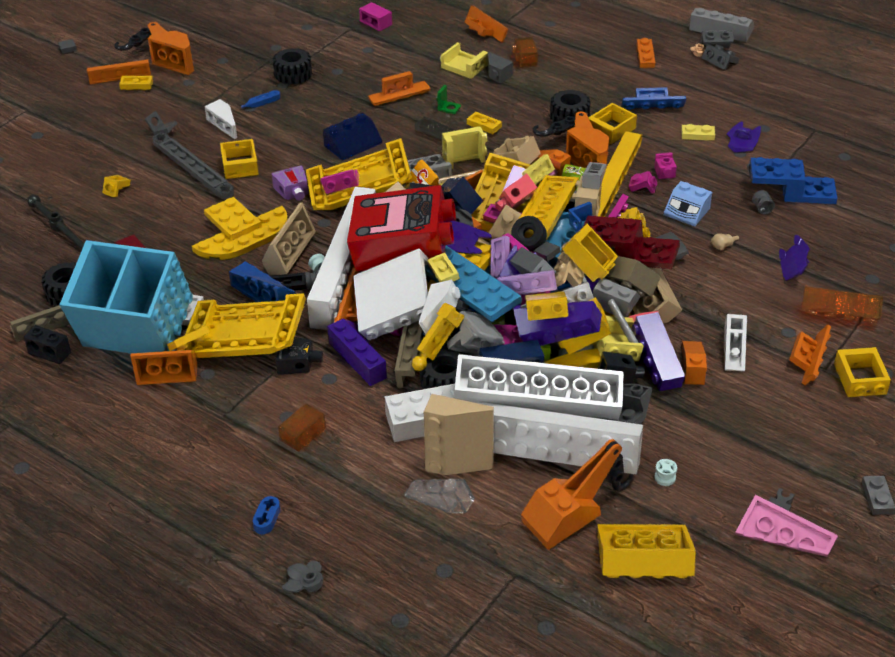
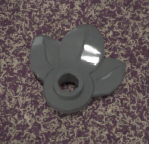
(304, 577)

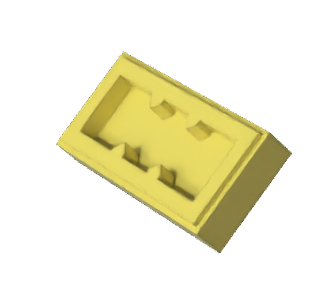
(539, 169)

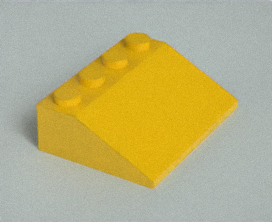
(645, 550)

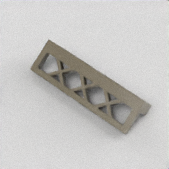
(49, 319)
(410, 340)

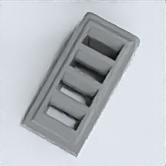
(593, 175)

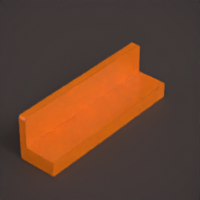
(116, 71)

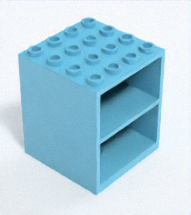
(126, 298)

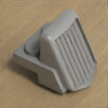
(474, 334)

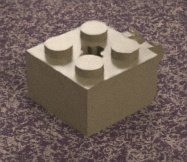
(634, 276)

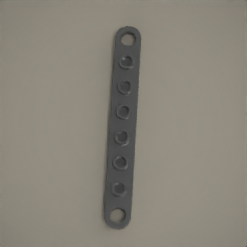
(193, 165)

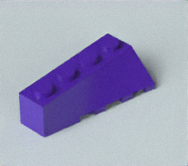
(581, 320)
(357, 351)

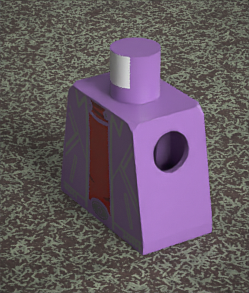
(291, 183)

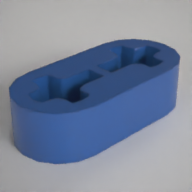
(270, 516)

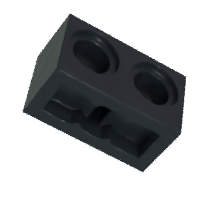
(47, 344)

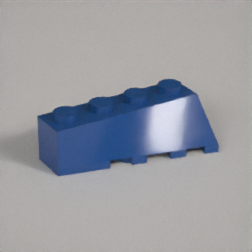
(257, 284)

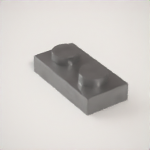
(878, 495)

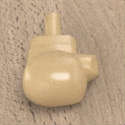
(721, 241)

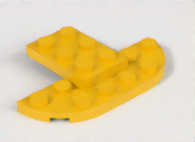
(239, 229)

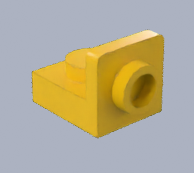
(113, 184)

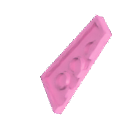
(781, 527)

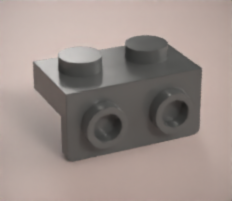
(718, 56)

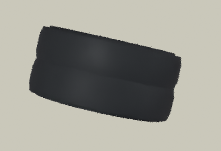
(529, 223)

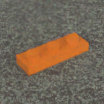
(645, 53)

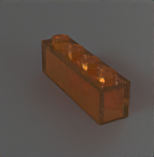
(842, 303)

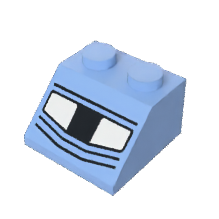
(688, 203)

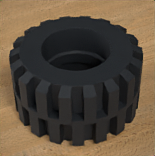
(292, 66)
(568, 104)
(56, 281)
(440, 370)

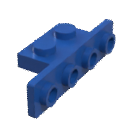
(652, 98)

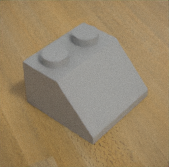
(623, 296)

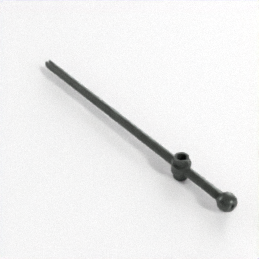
(55, 220)

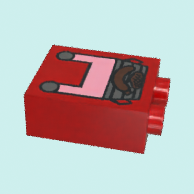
(398, 223)

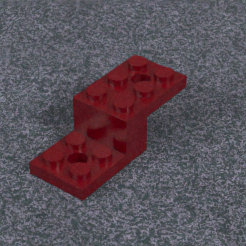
(629, 242)

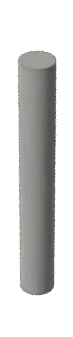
(622, 322)

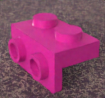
(340, 181)

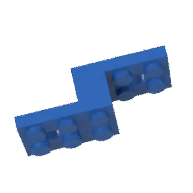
(792, 178)

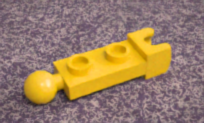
(437, 335)

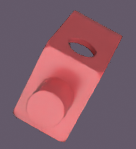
(517, 193)

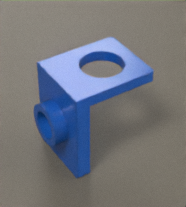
(579, 214)

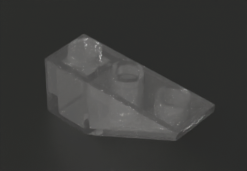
(442, 494)

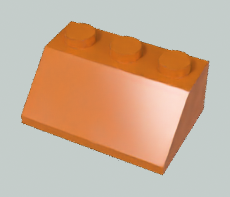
(164, 367)

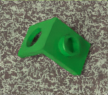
(443, 103)

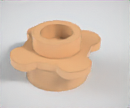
(698, 50)

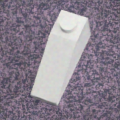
(220, 115)
(438, 295)
(735, 342)

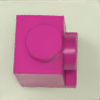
(665, 165)

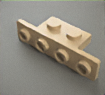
(567, 270)

